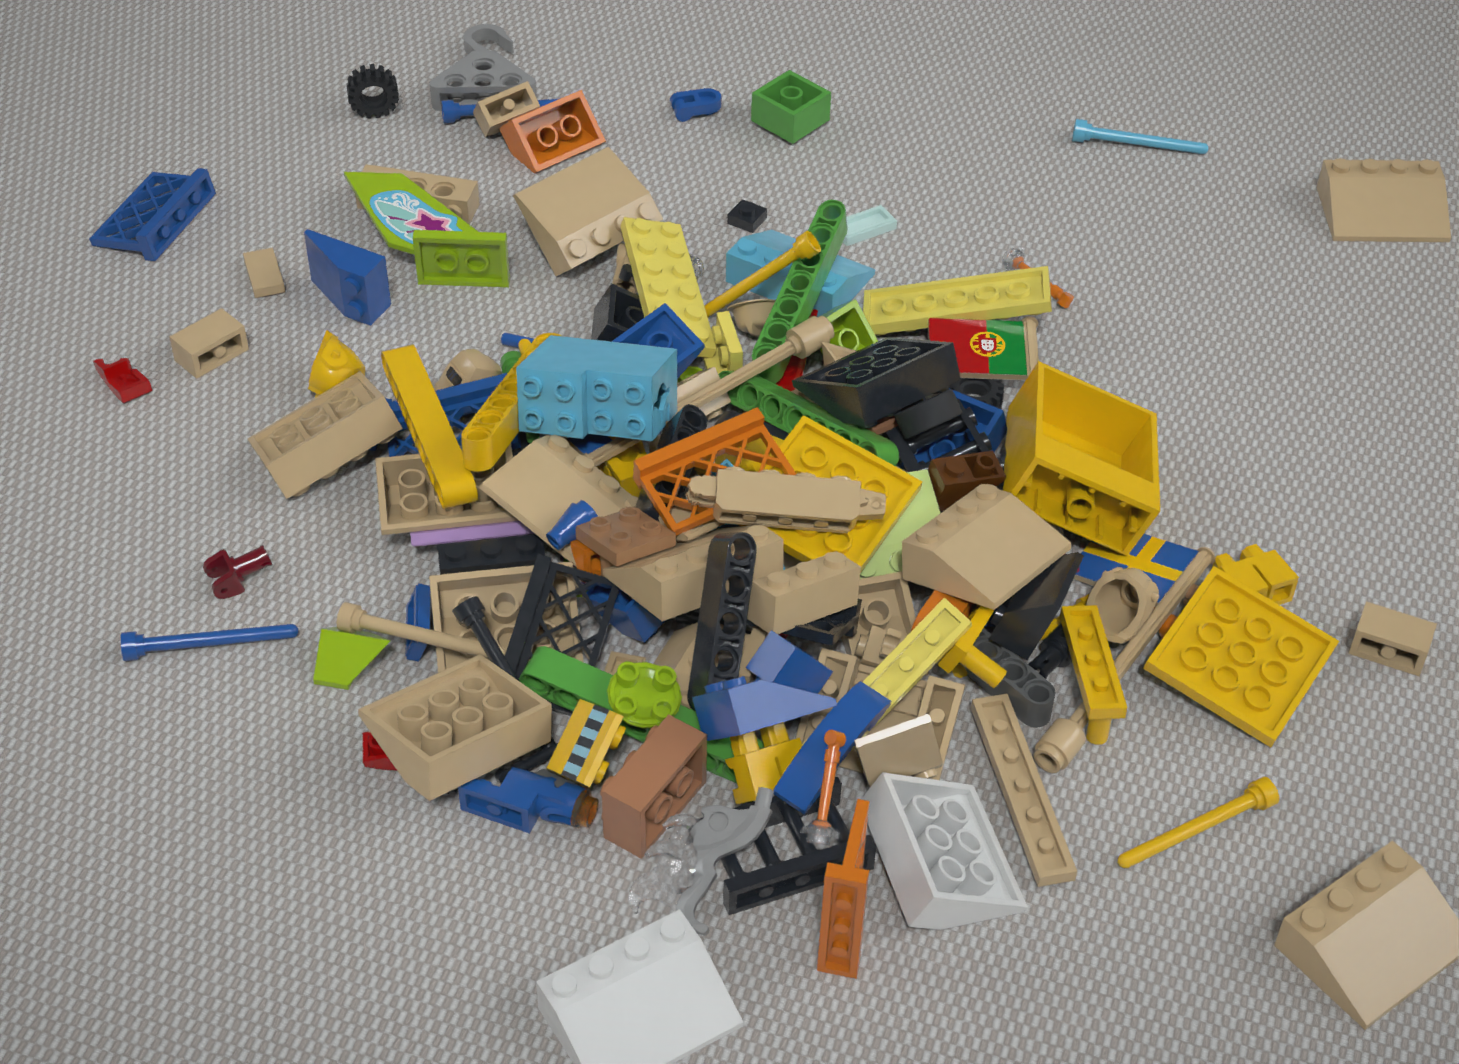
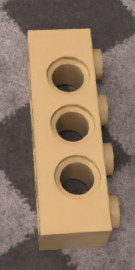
(455, 193)

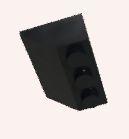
(489, 553)
(1029, 612)

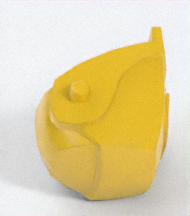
(333, 364)

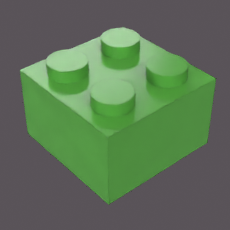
(790, 106)

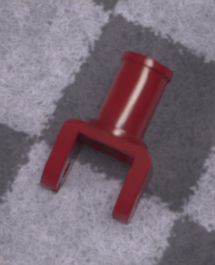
(234, 570)

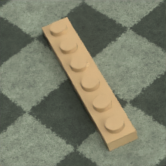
(1023, 791)

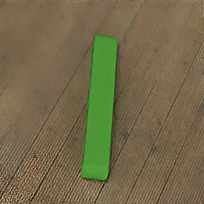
(802, 285)
(786, 408)
(568, 680)

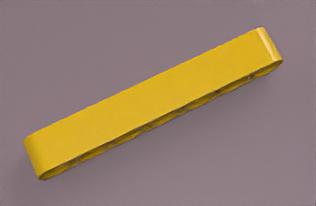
(496, 421)
(429, 427)

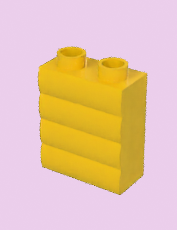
(1083, 458)

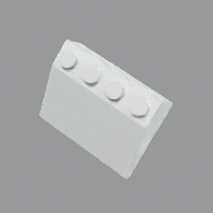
(940, 852)
(640, 998)

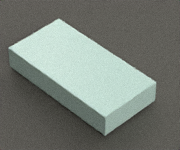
(868, 224)

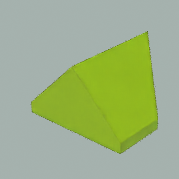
(344, 656)

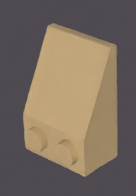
(884, 605)
(900, 750)

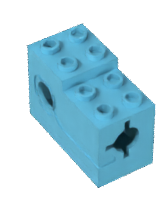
(597, 389)

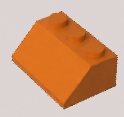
(553, 132)

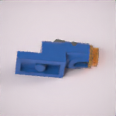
(528, 796)

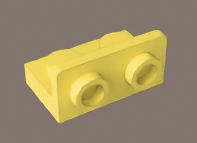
(729, 350)

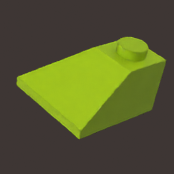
(850, 326)

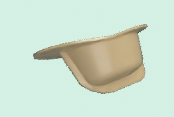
(751, 314)

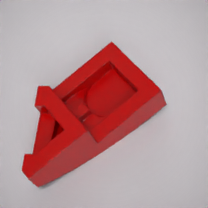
(122, 379)

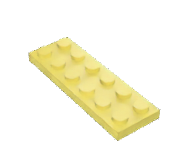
(666, 274)
(970, 297)

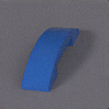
(853, 716)

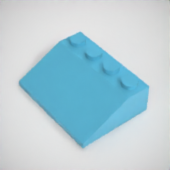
(759, 249)

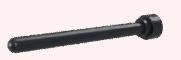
(472, 616)

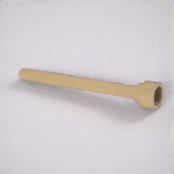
(353, 619)

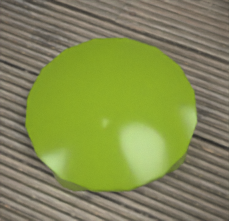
(644, 693)

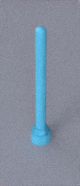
(1085, 131)

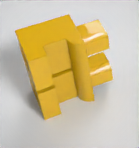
(1262, 572)
(761, 766)

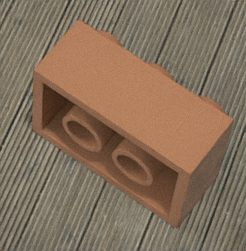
(653, 785)

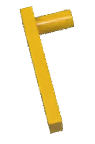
(971, 657)
(1093, 669)

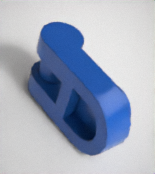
(695, 102)

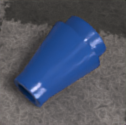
(565, 528)

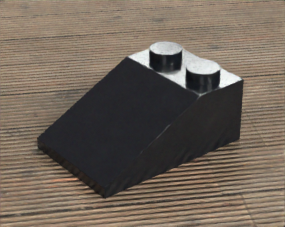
(615, 313)

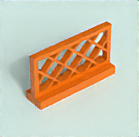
(696, 452)
(845, 903)

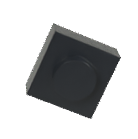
(747, 216)

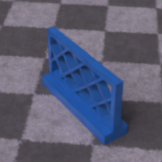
(163, 222)
(456, 402)

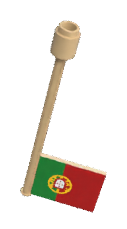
(991, 348)

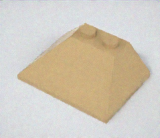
(933, 697)

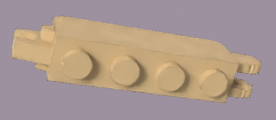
(785, 500)

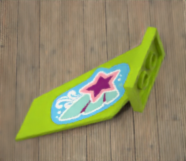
(443, 243)

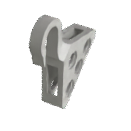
(477, 67)

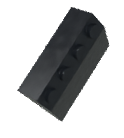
(881, 379)

